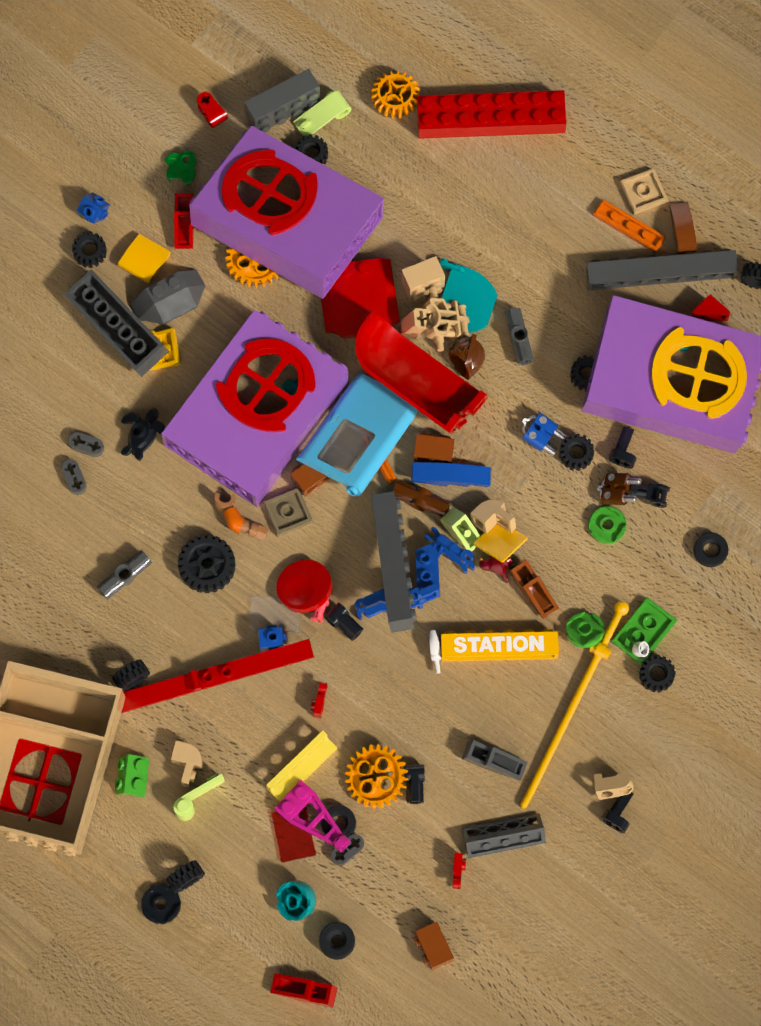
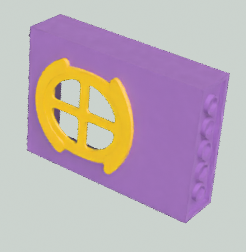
(632, 379)

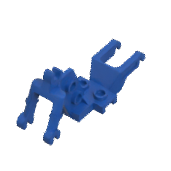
(426, 573)

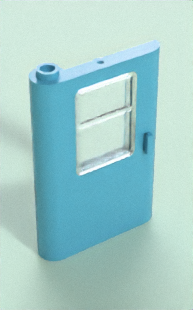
(362, 436)

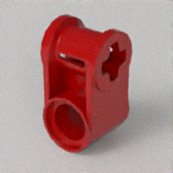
(212, 112)

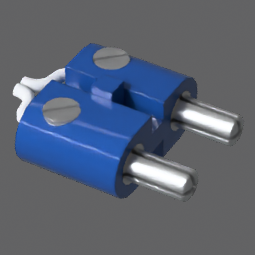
(540, 432)

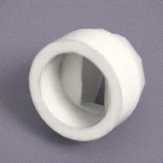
(640, 649)

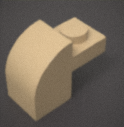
(490, 513)
(188, 756)

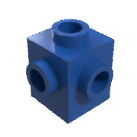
(93, 208)
(269, 633)

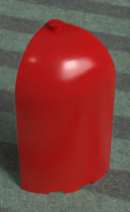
(415, 374)

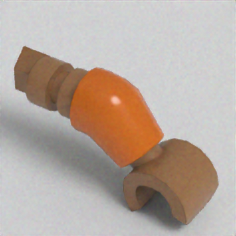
(236, 521)

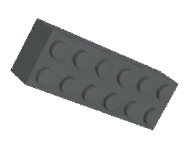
(116, 323)

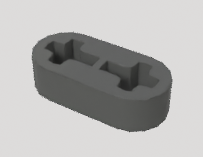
(88, 440)
(78, 475)
(350, 853)

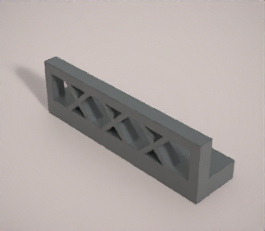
(505, 838)

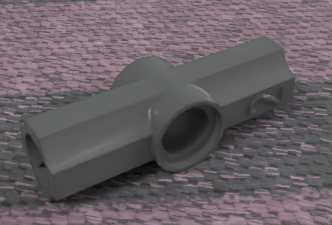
(521, 346)
(133, 566)

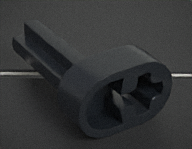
(619, 455)
(612, 817)

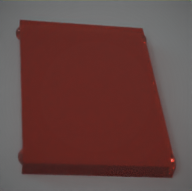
(291, 840)

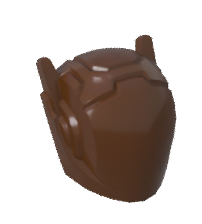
(467, 356)

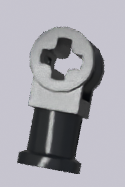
(651, 494)

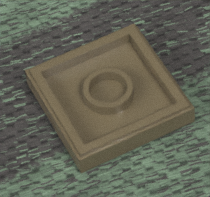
(287, 511)

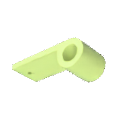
(330, 107)
(184, 807)

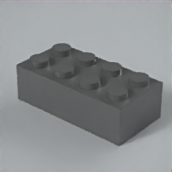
(283, 101)

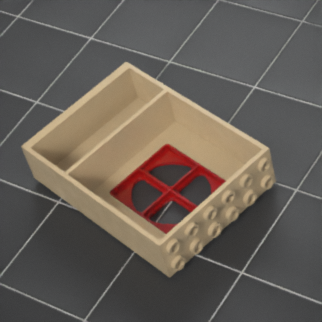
(63, 719)

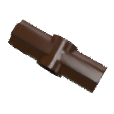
(421, 498)

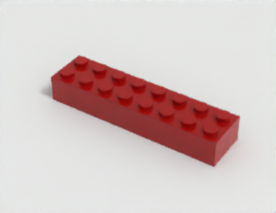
(491, 114)

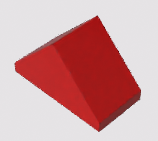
(711, 310)

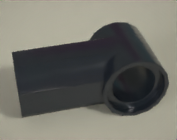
(341, 619)
(414, 784)

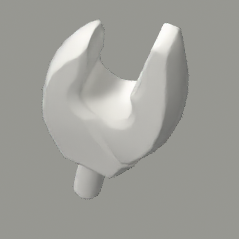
(435, 651)

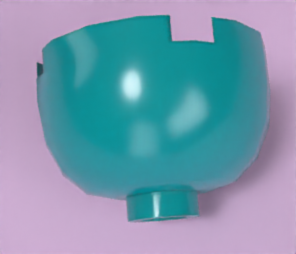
(295, 900)

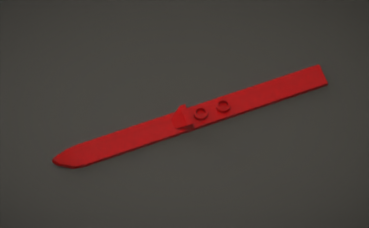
(217, 675)

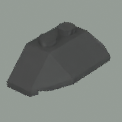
(169, 297)

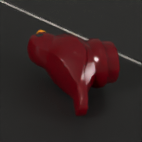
(495, 566)

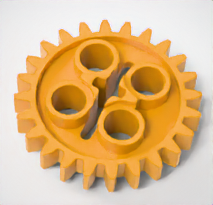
(250, 273)
(374, 758)

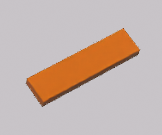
(629, 226)

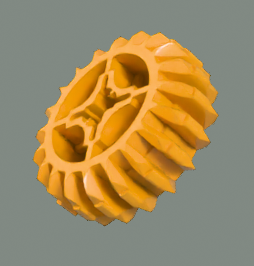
(404, 86)

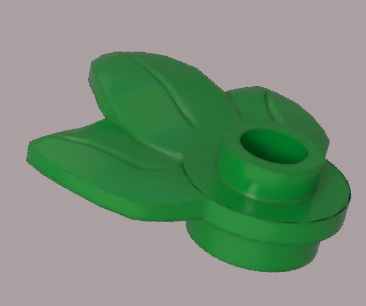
(180, 169)

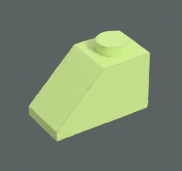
(460, 528)

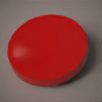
(304, 586)

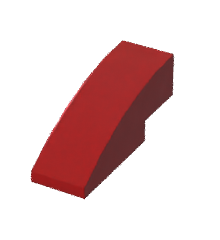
(182, 222)
(303, 990)

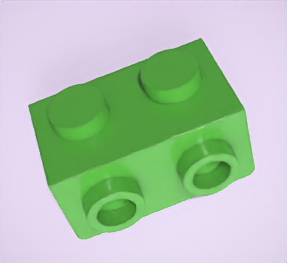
(132, 775)

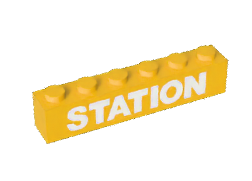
(499, 646)

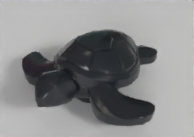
(142, 432)

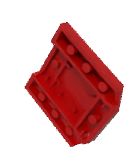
(357, 291)

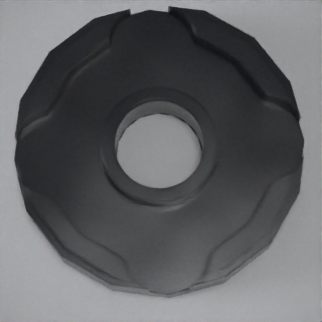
(165, 915)

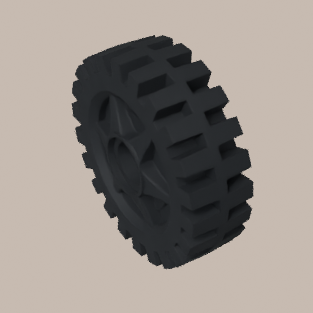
(206, 578)

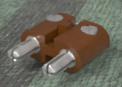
(616, 489)

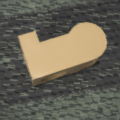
(613, 786)

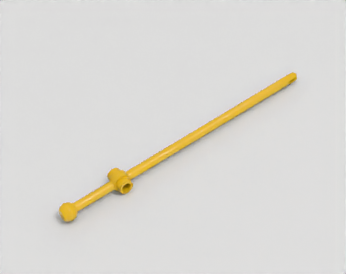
(600, 651)

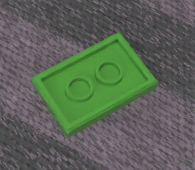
(646, 624)

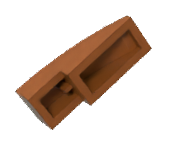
(683, 227)
(533, 588)

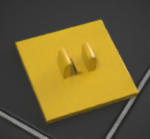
(500, 542)

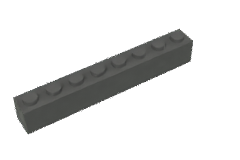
(662, 269)
(393, 563)

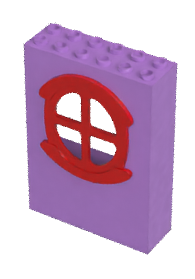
(311, 240)
(233, 441)

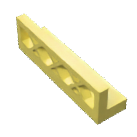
(301, 766)

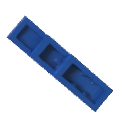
(450, 474)

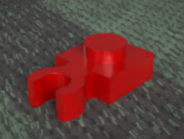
(318, 704)
(459, 866)

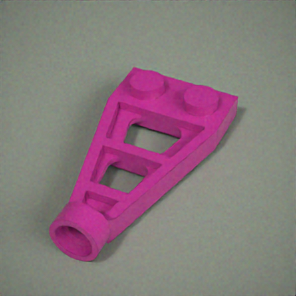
(293, 804)

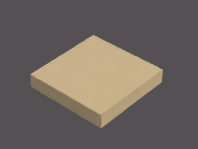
(643, 191)

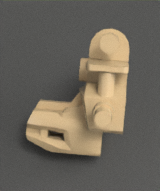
(437, 320)

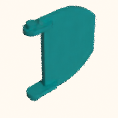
(472, 290)

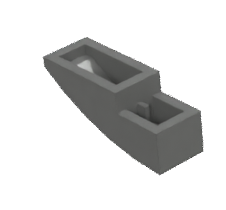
(494, 760)

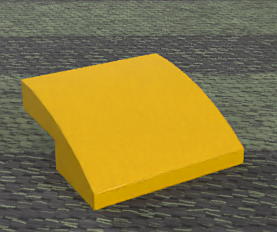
(144, 258)
(169, 340)

